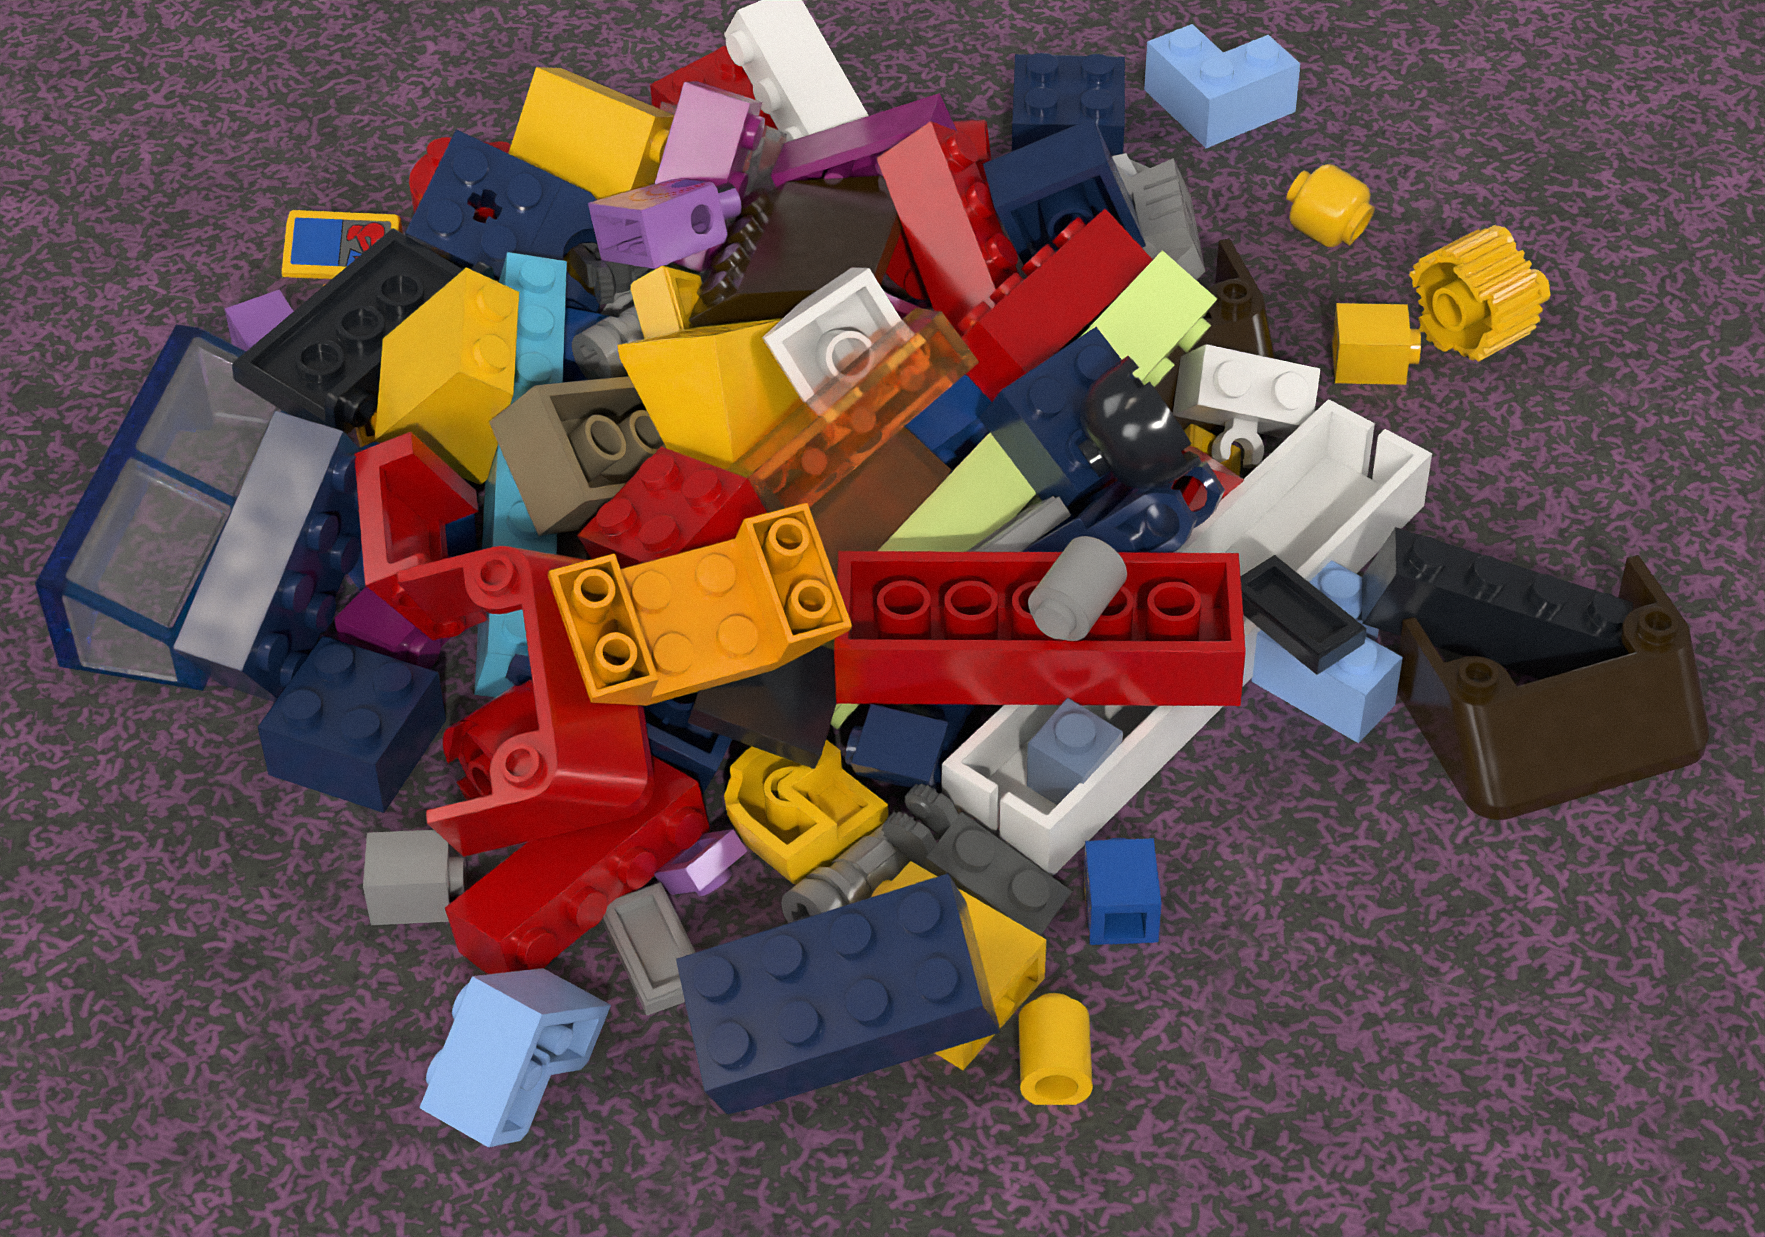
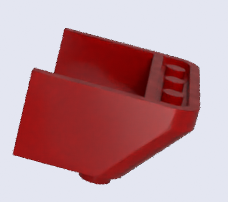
(585, 759)

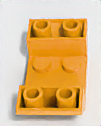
(701, 612)

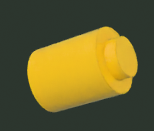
(1055, 1051)

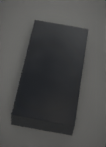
(1299, 615)

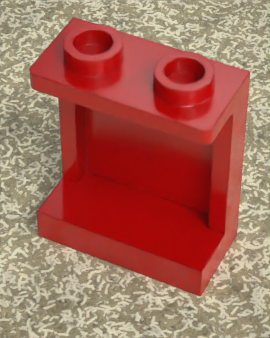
(403, 513)

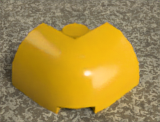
(798, 813)

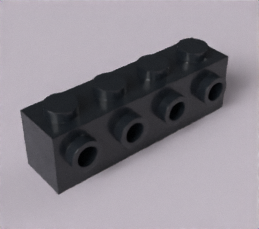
(1491, 607)

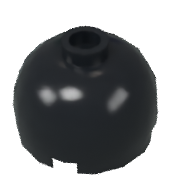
(1132, 431)

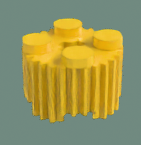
(1479, 293)

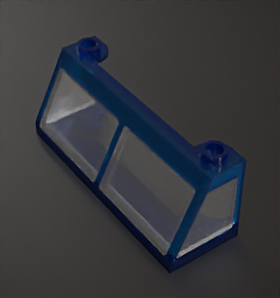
(154, 516)

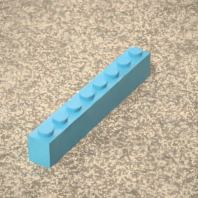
(505, 518)

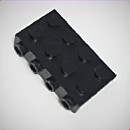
(329, 350)

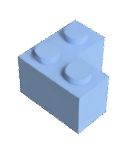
(1220, 91)
(1349, 693)
(505, 1047)

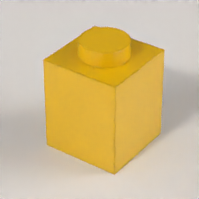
(1373, 343)

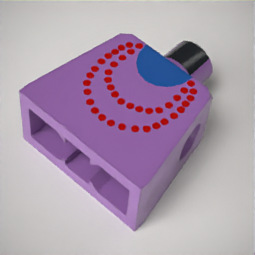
(663, 221)

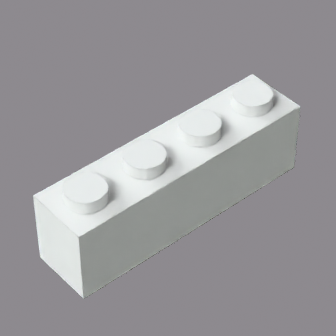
(791, 68)

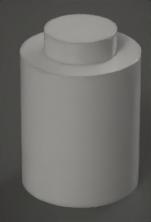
(1077, 589)

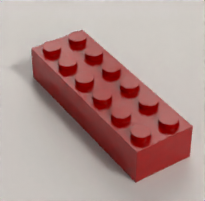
(964, 632)

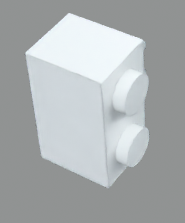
(1245, 396)

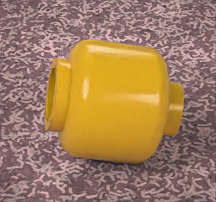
(1329, 205)

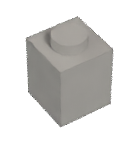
(411, 877)

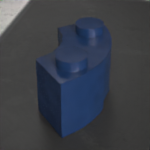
(909, 742)

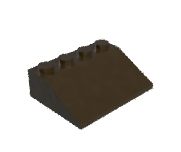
(795, 244)

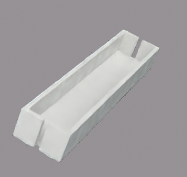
(1300, 504)

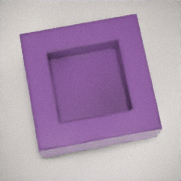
(702, 865)

